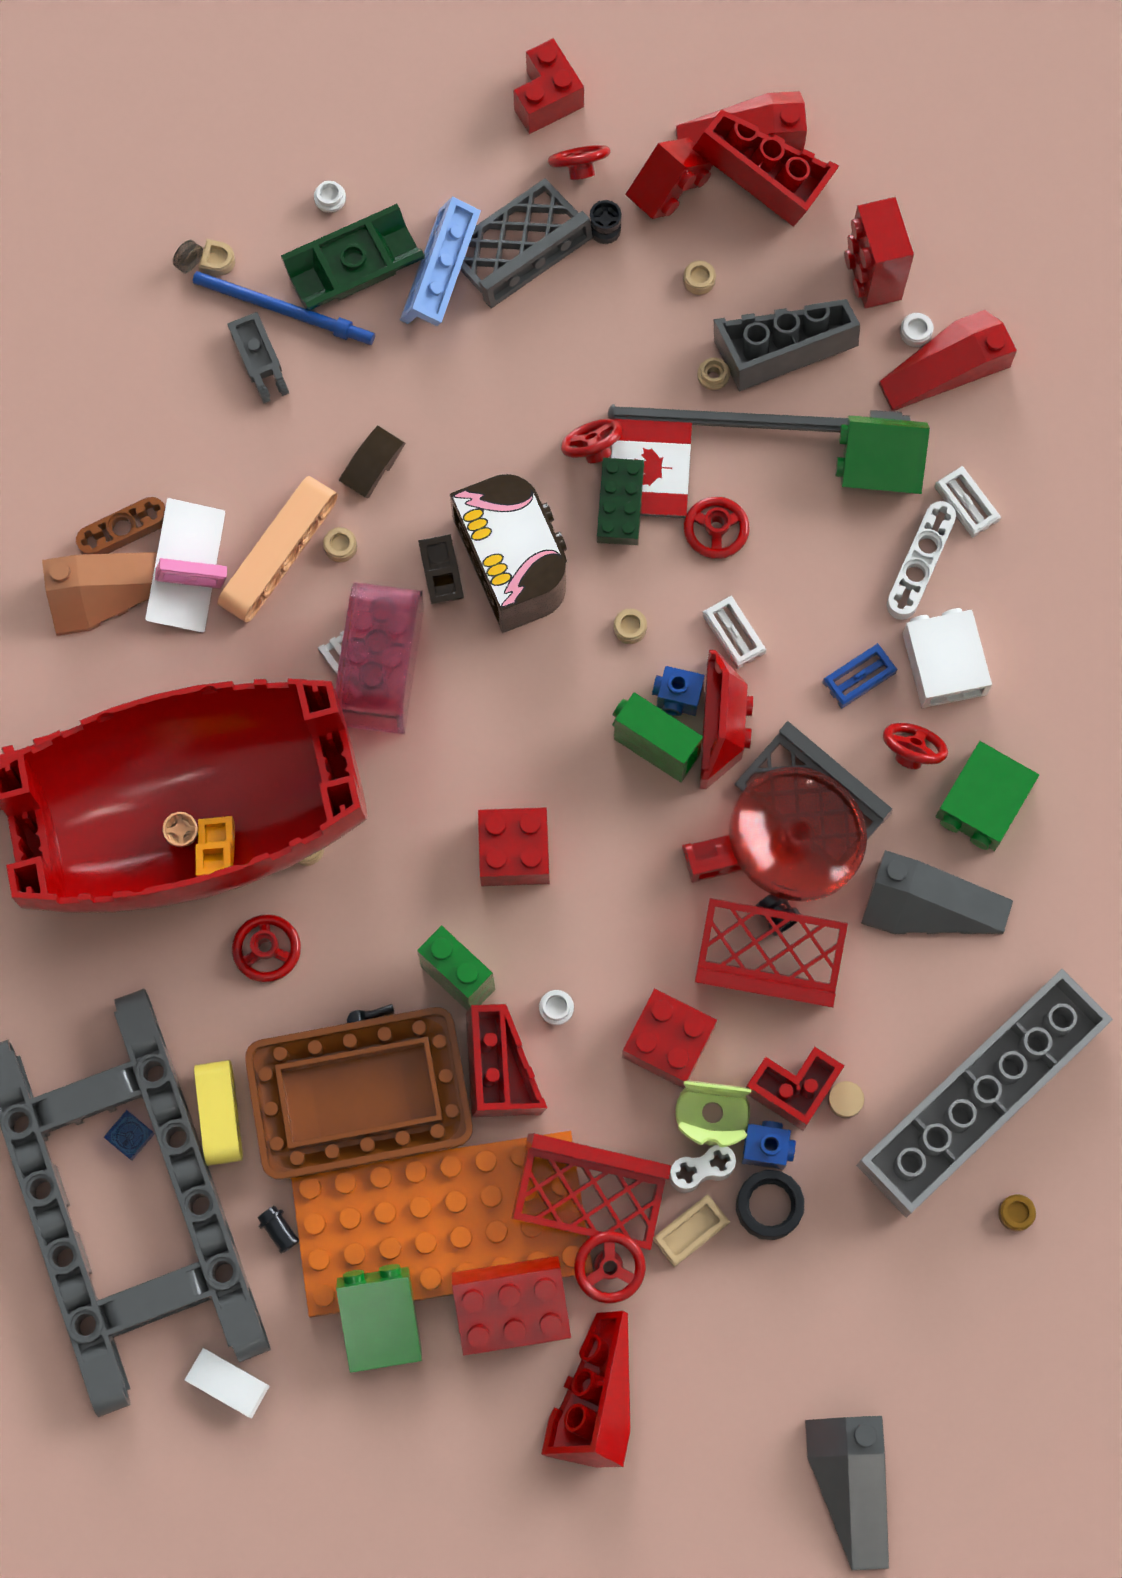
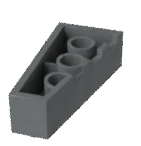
(784, 341)

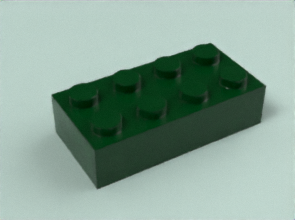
(620, 501)

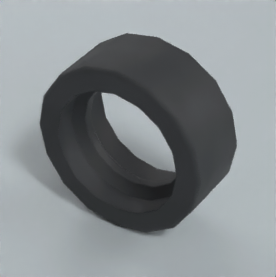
(791, 1188)

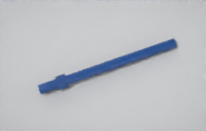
(341, 328)

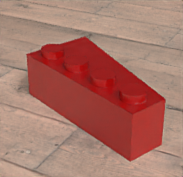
(765, 165)

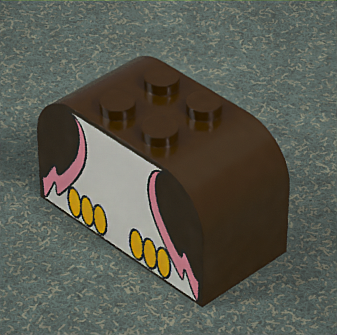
(512, 548)

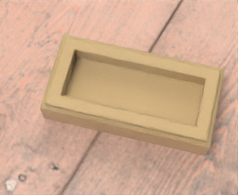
(691, 1230)

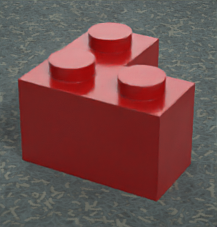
(553, 88)
(665, 176)
(795, 1096)

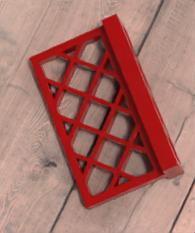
(766, 982)
(590, 1159)

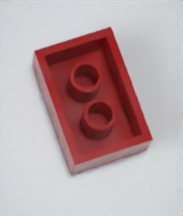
(879, 253)
(510, 1305)

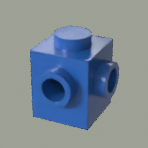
(678, 691)
(768, 1145)

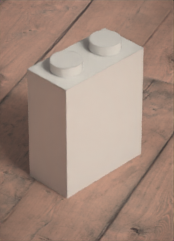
(946, 657)

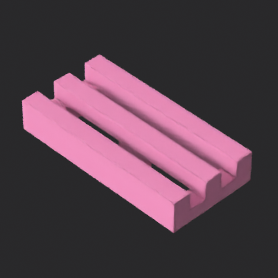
(190, 573)

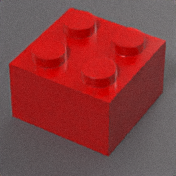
(513, 846)
(669, 1038)

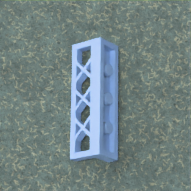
(442, 262)

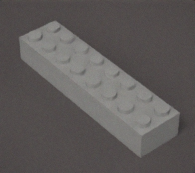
(983, 1093)

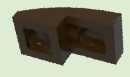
(371, 461)
(441, 569)

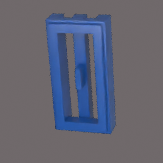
(837, 691)

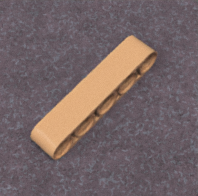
(277, 549)

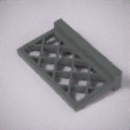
(533, 256)
(816, 759)

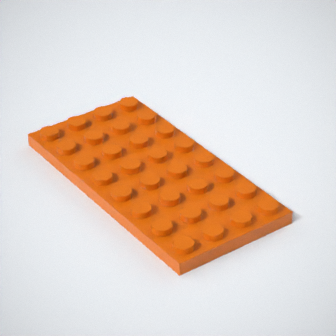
(430, 1215)

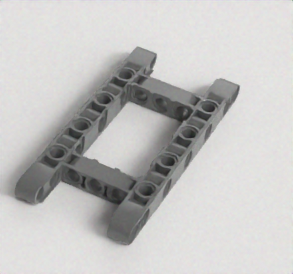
(191, 1179)

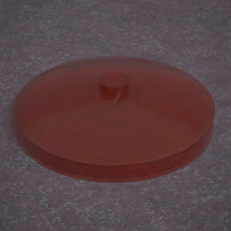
(798, 834)

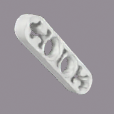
(922, 560)

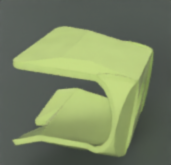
(733, 1122)

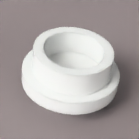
(329, 196)
(556, 1007)

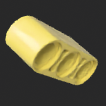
(218, 1113)

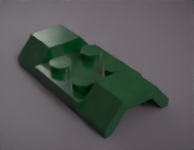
(351, 258)

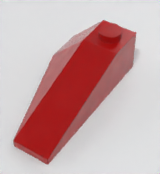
(773, 113)
(956, 356)
(595, 1412)

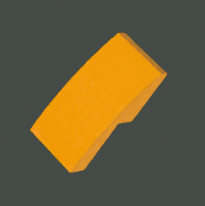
(215, 844)

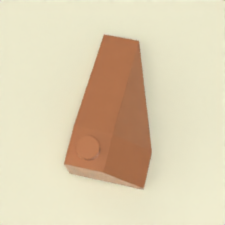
(95, 587)

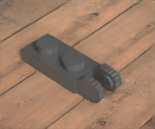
(257, 353)

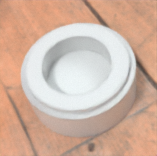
(916, 329)

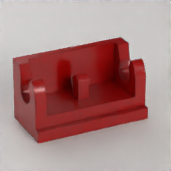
(710, 858)

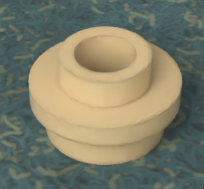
(713, 365)

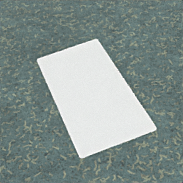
(191, 535)

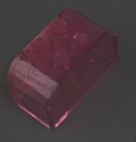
(379, 656)

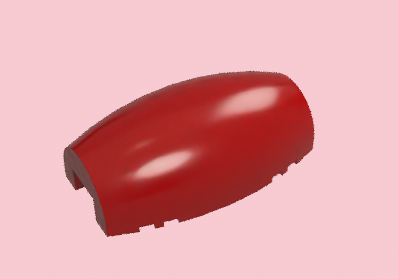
(96, 797)

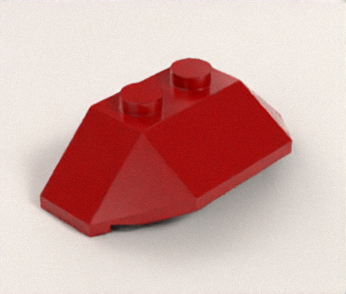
(723, 720)

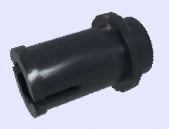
(278, 1229)

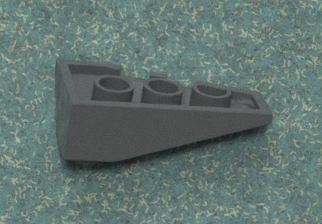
(924, 899)
(851, 1473)

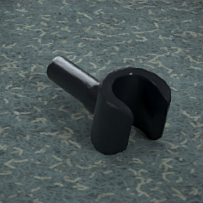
(359, 1015)

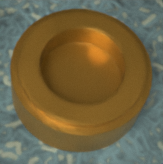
(1017, 1212)

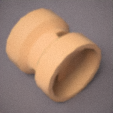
(177, 826)

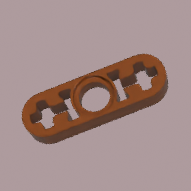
(125, 514)

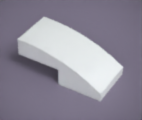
(227, 1383)

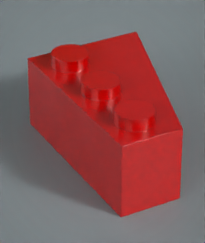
(498, 1067)

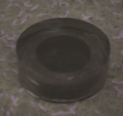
(187, 256)

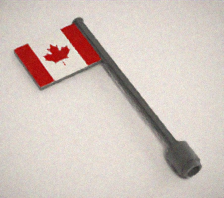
(664, 444)

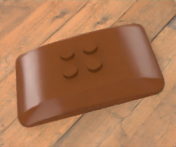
(358, 1093)

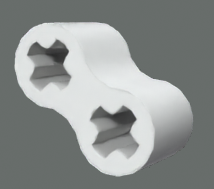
(702, 1168)

